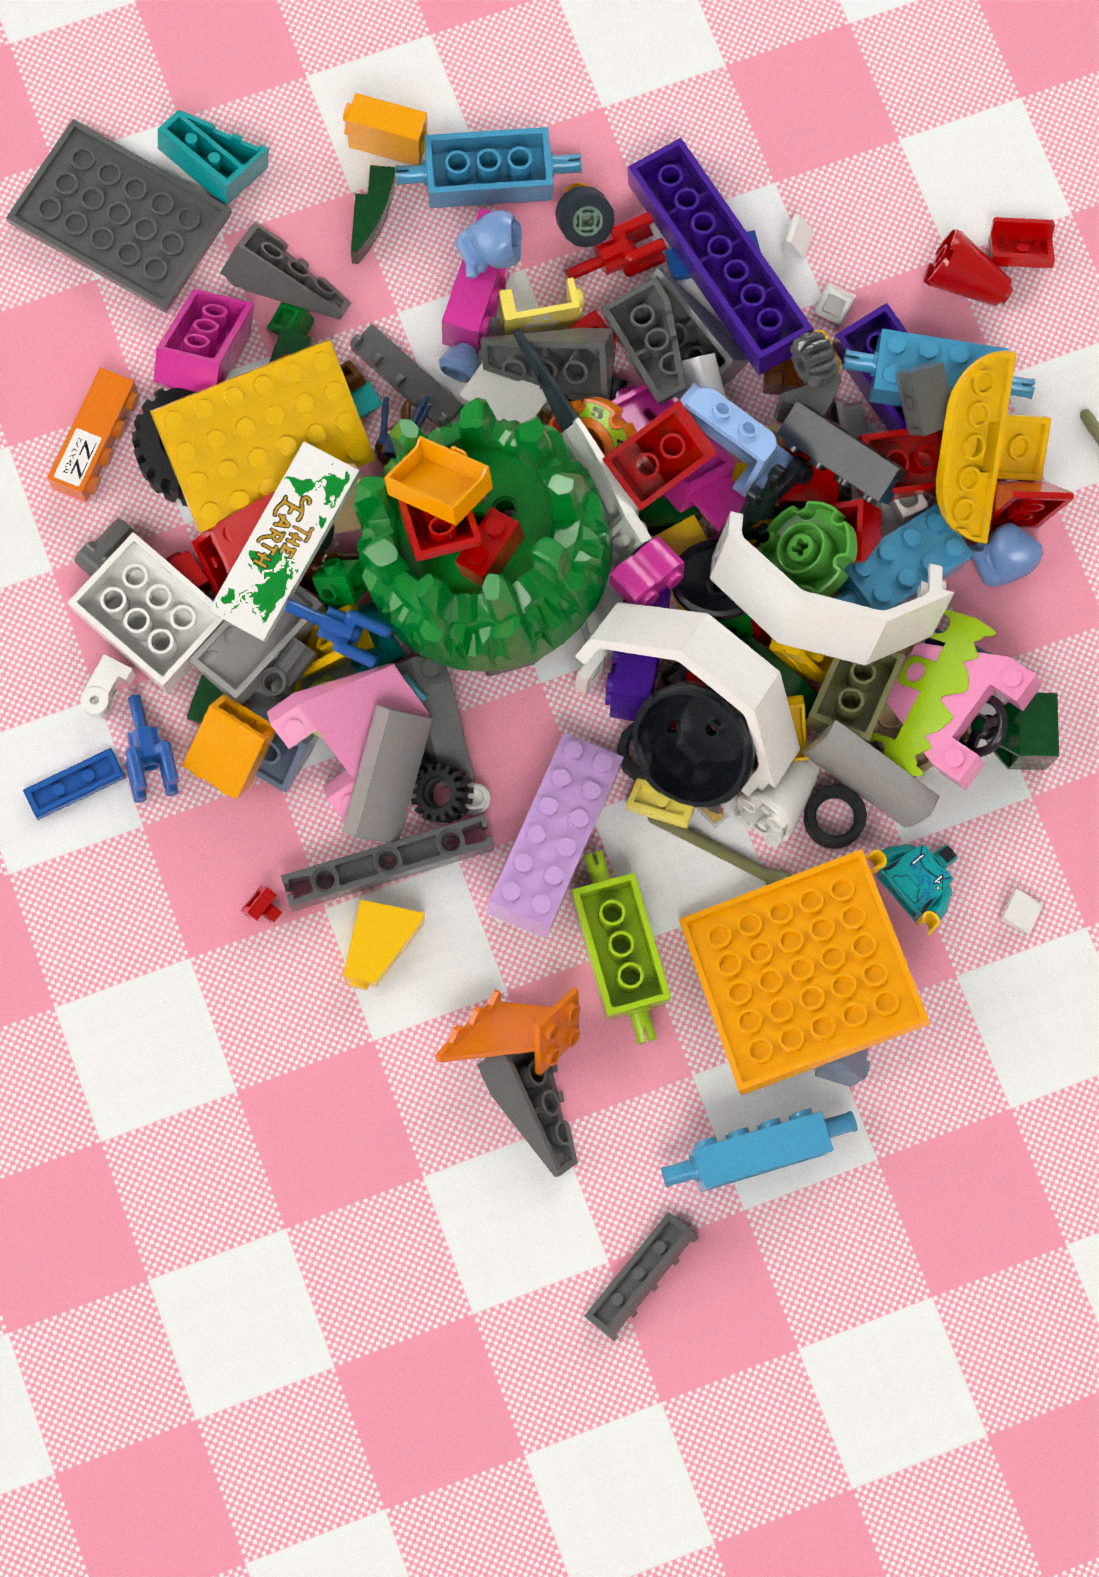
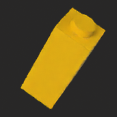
(378, 941)

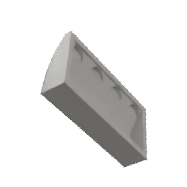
(236, 658)
(387, 774)
(871, 775)

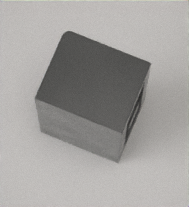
(924, 397)

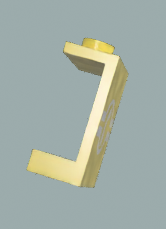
(541, 319)

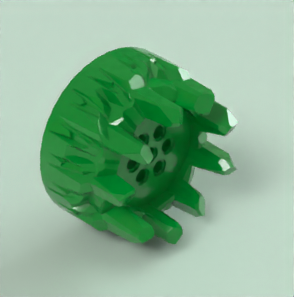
(546, 584)

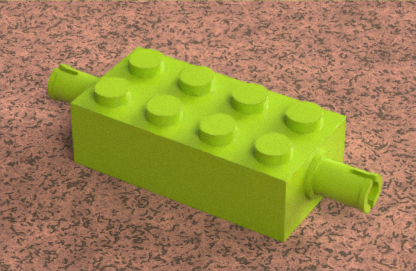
(620, 947)

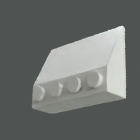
(147, 611)

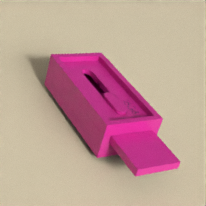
(707, 486)

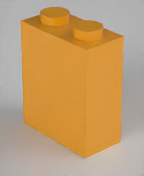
(386, 129)
(229, 746)

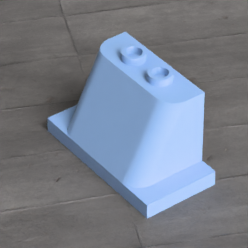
(737, 434)

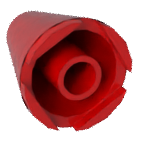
(967, 271)

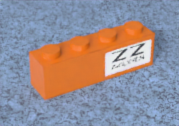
(93, 435)

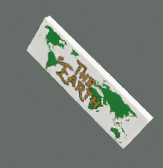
(284, 541)

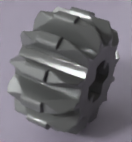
(814, 359)

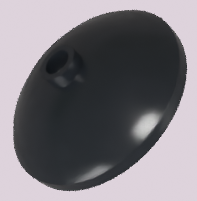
(697, 590)

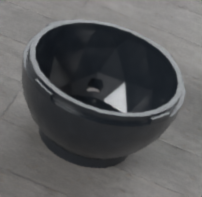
(693, 761)

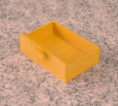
(439, 481)

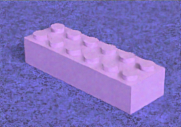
(554, 835)

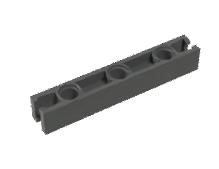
(362, 869)

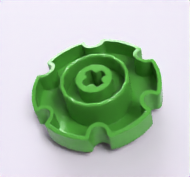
(811, 546)

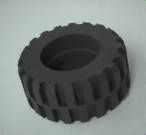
(150, 450)

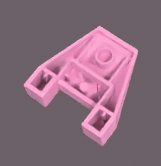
(986, 675)
(343, 717)

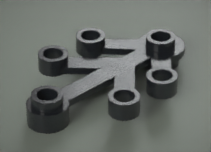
(797, 472)

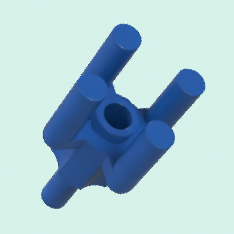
(343, 629)
(148, 753)

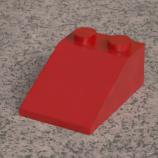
(913, 453)
(660, 455)
(1027, 502)
(435, 537)

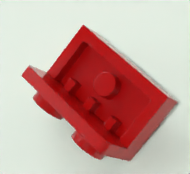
(1022, 242)

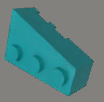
(211, 157)

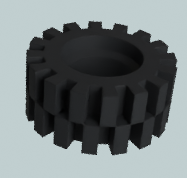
(458, 794)

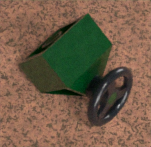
(1016, 736)

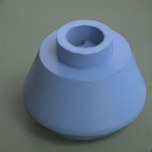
(460, 362)

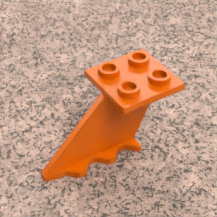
(515, 1029)

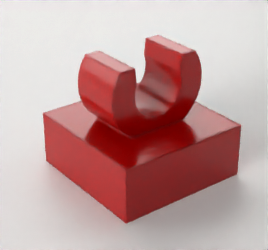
(261, 904)

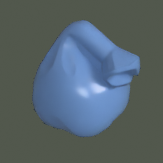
(490, 242)
(1006, 556)

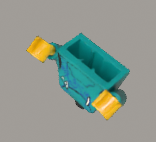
(916, 880)

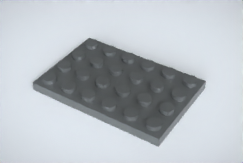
(119, 215)

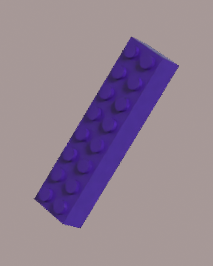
(718, 255)

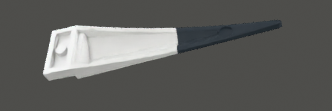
(627, 529)

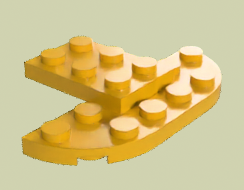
(985, 445)

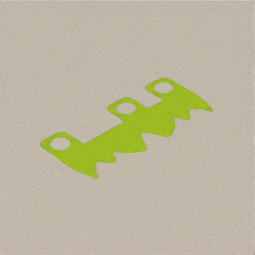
(940, 679)

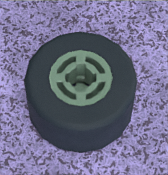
(578, 206)

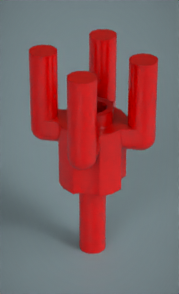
(622, 251)

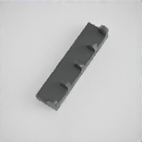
(405, 375)
(640, 1275)

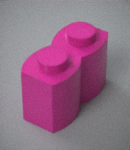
(647, 573)

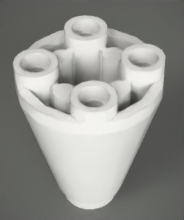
(777, 810)

